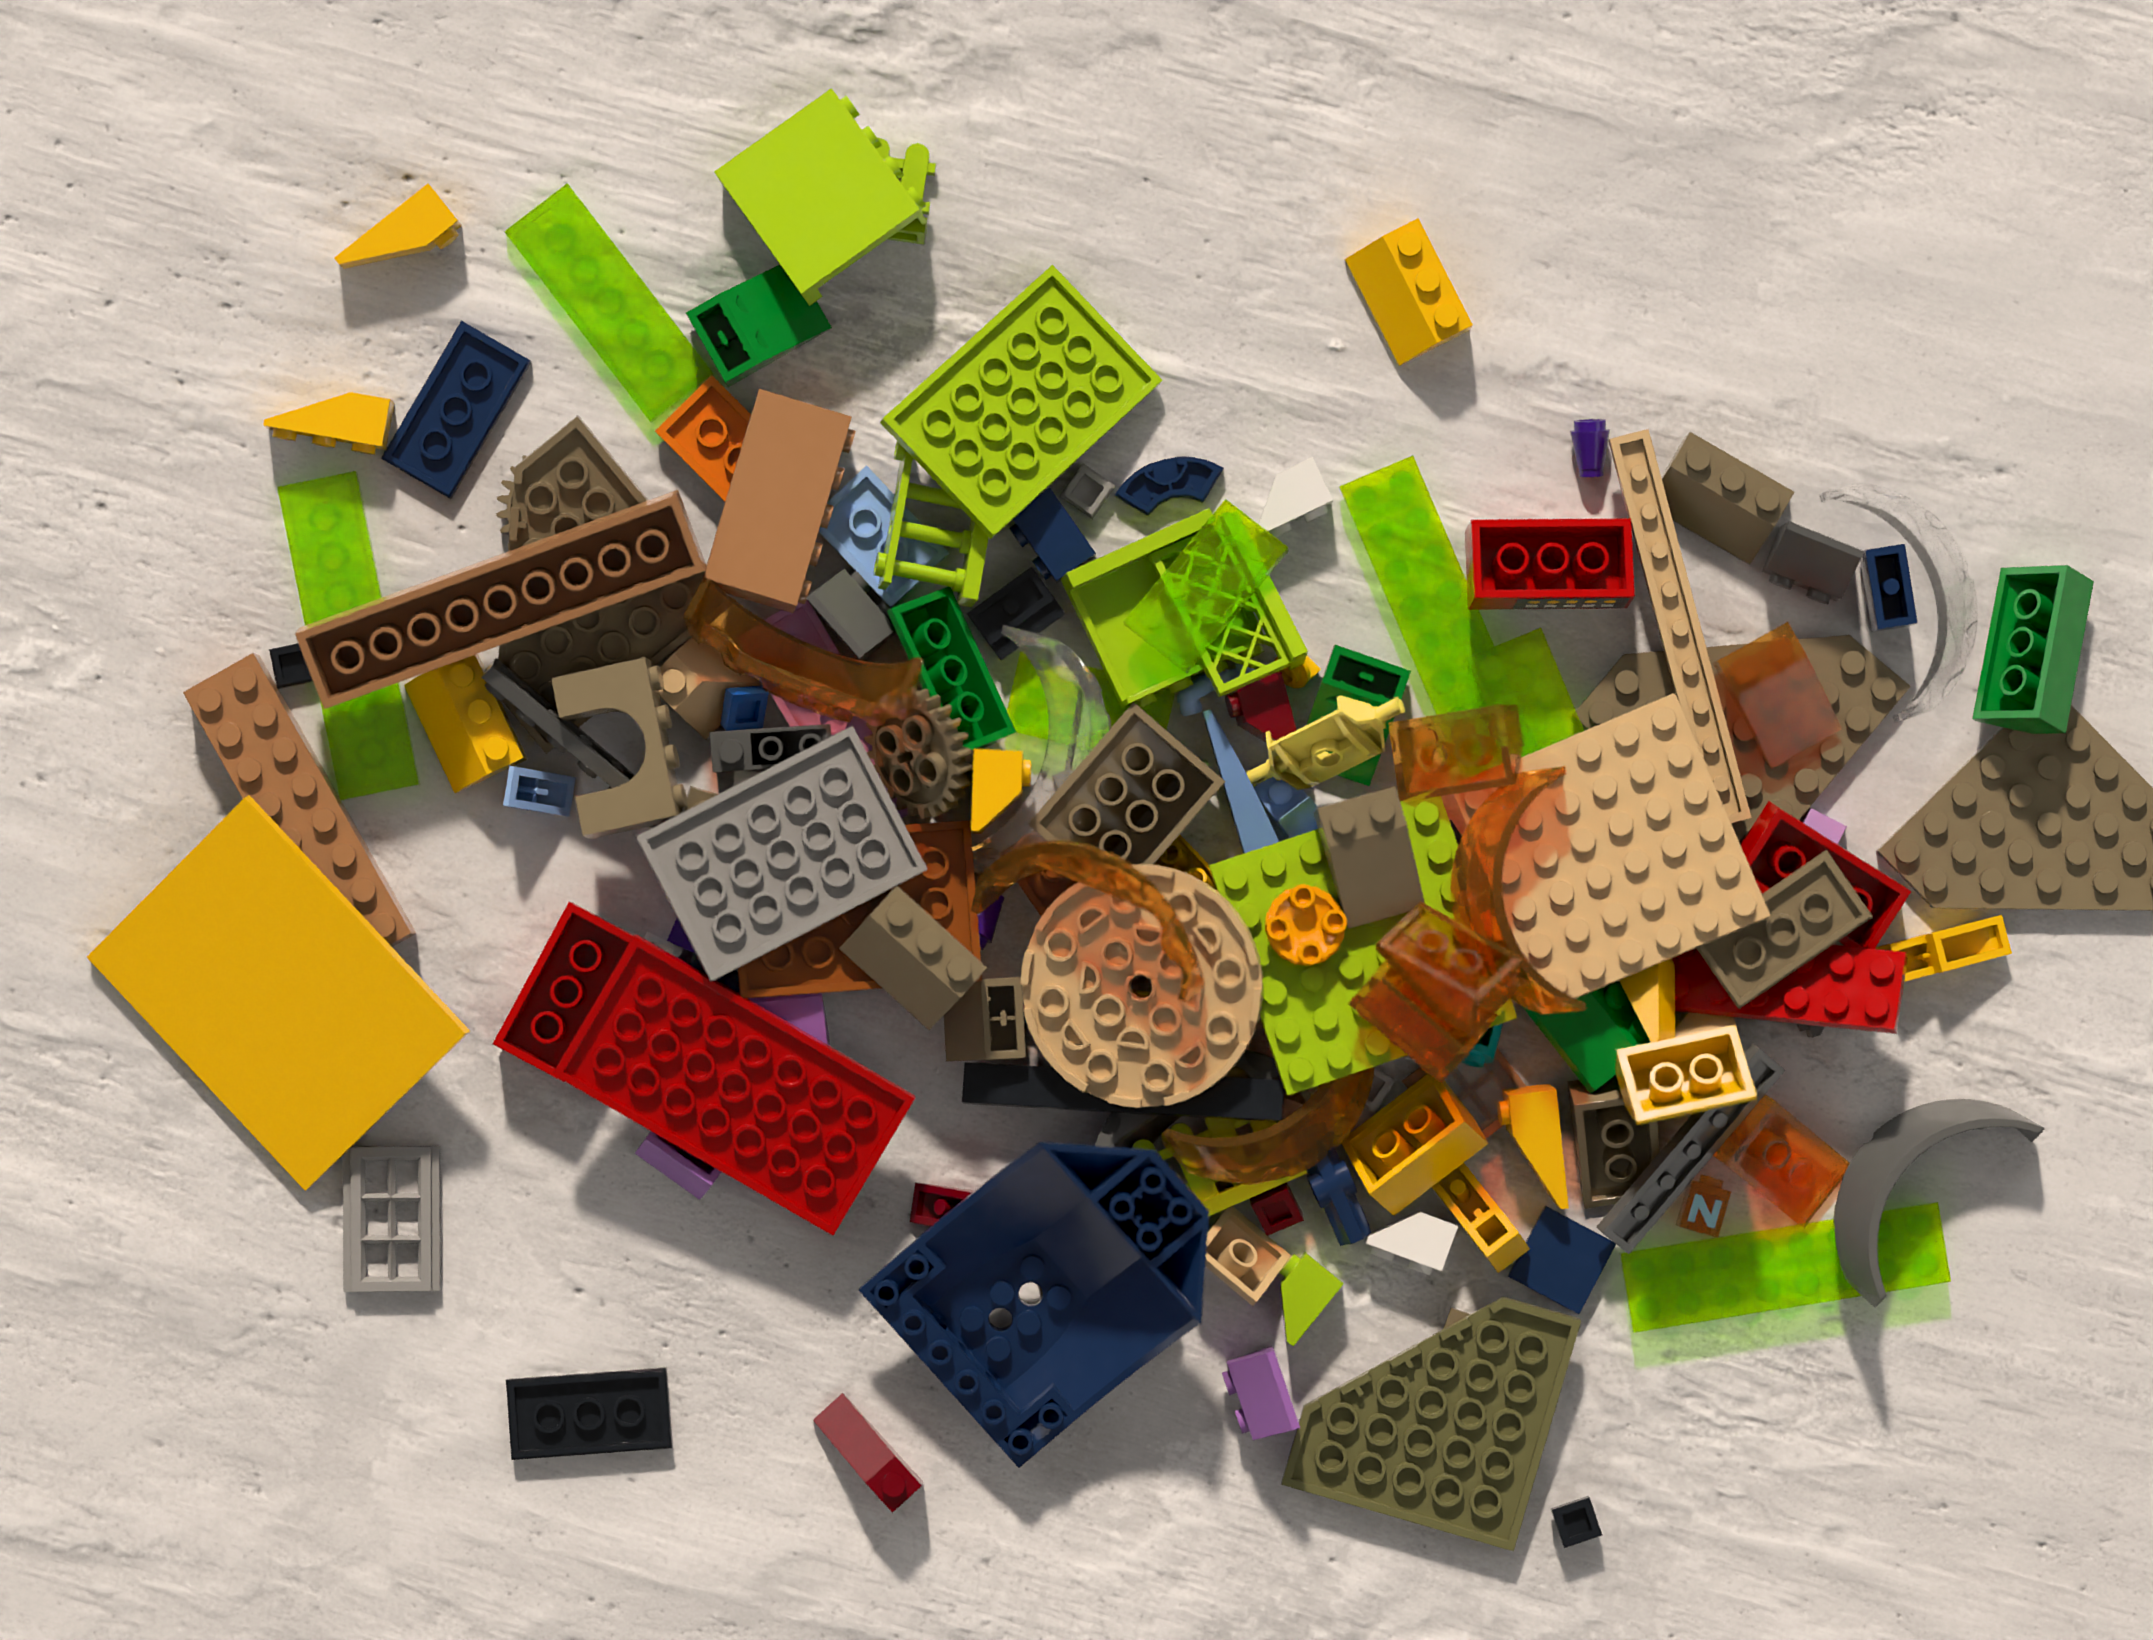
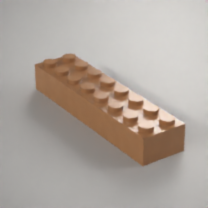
(281, 772)

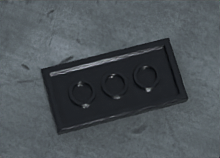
(589, 1413)

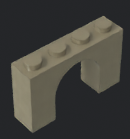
(653, 792)

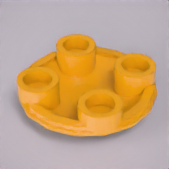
(1305, 925)

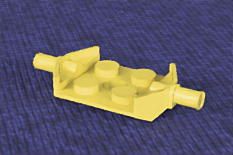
(1351, 733)

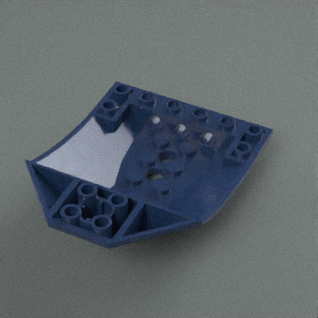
(1118, 1272)

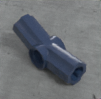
(1336, 1194)

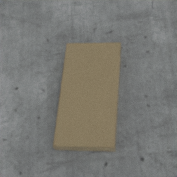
(1807, 916)

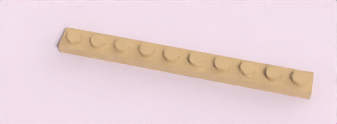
(1677, 614)

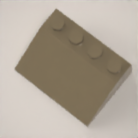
(1130, 792)

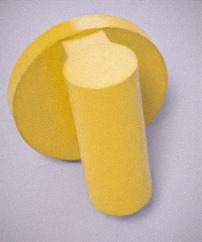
(1300, 675)

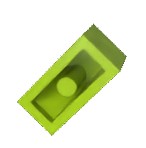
(1304, 1294)

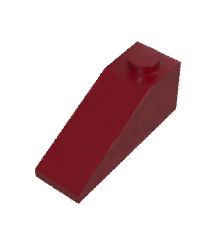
(868, 1453)

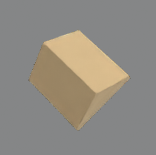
(1243, 1255)

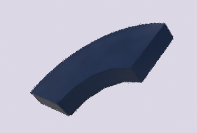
(1169, 480)

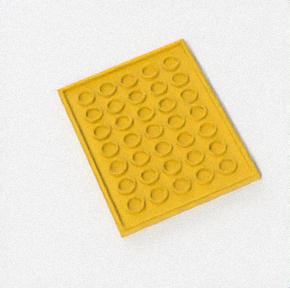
(277, 993)

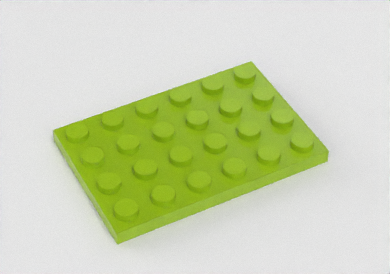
(1021, 401)

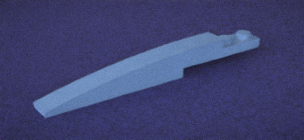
(1246, 809)

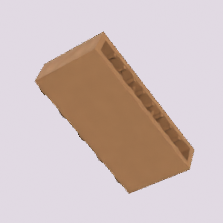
(779, 501)

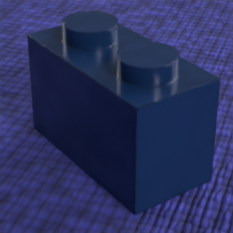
(1051, 536)
(1888, 588)

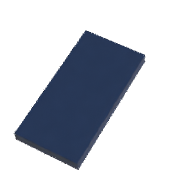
(456, 409)

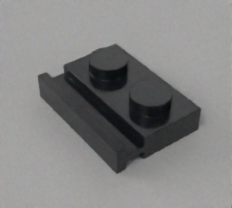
(1019, 604)

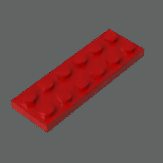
(1834, 989)

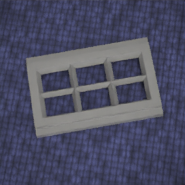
(355, 1219)

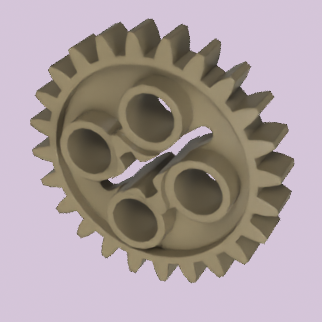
(922, 758)

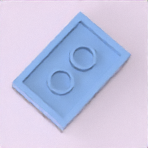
(860, 531)

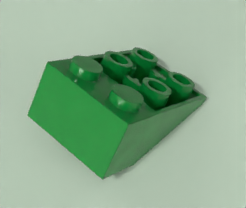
(756, 324)
(1364, 680)

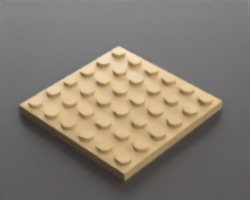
(1622, 854)

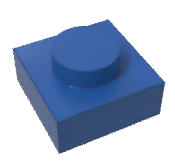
(744, 708)

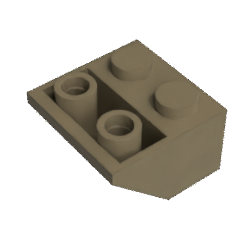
(987, 1022)

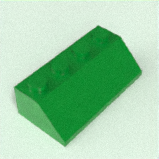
(2033, 649)
(952, 666)
(1593, 1036)

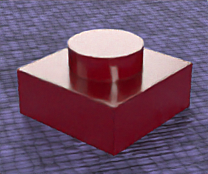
(1277, 1209)

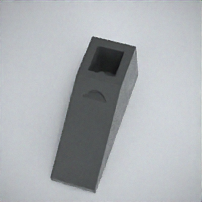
(763, 746)

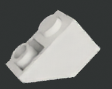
(1295, 495)
(1415, 1237)

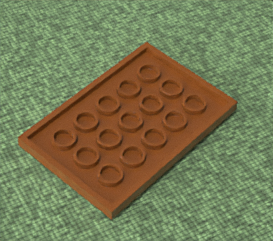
(814, 959)

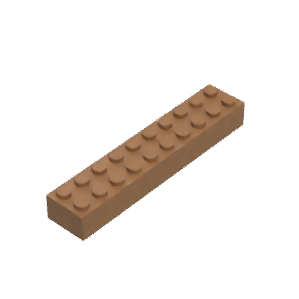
(500, 599)

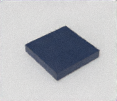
(1562, 1260)

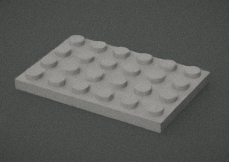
(781, 853)

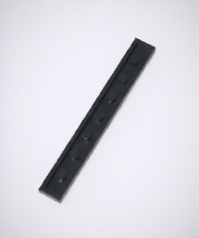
(1047, 1089)

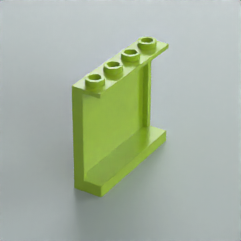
(820, 192)
(1110, 590)

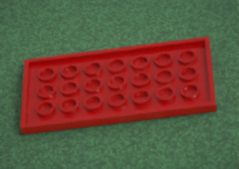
(734, 1085)

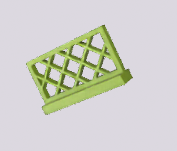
(1272, 617)

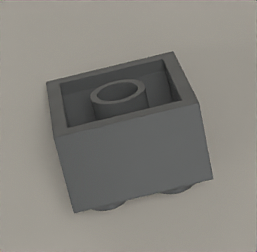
(1811, 562)
(853, 614)

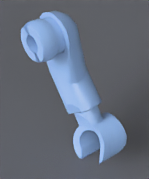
(1201, 687)

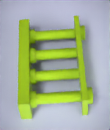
(969, 542)

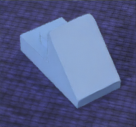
(1288, 806)

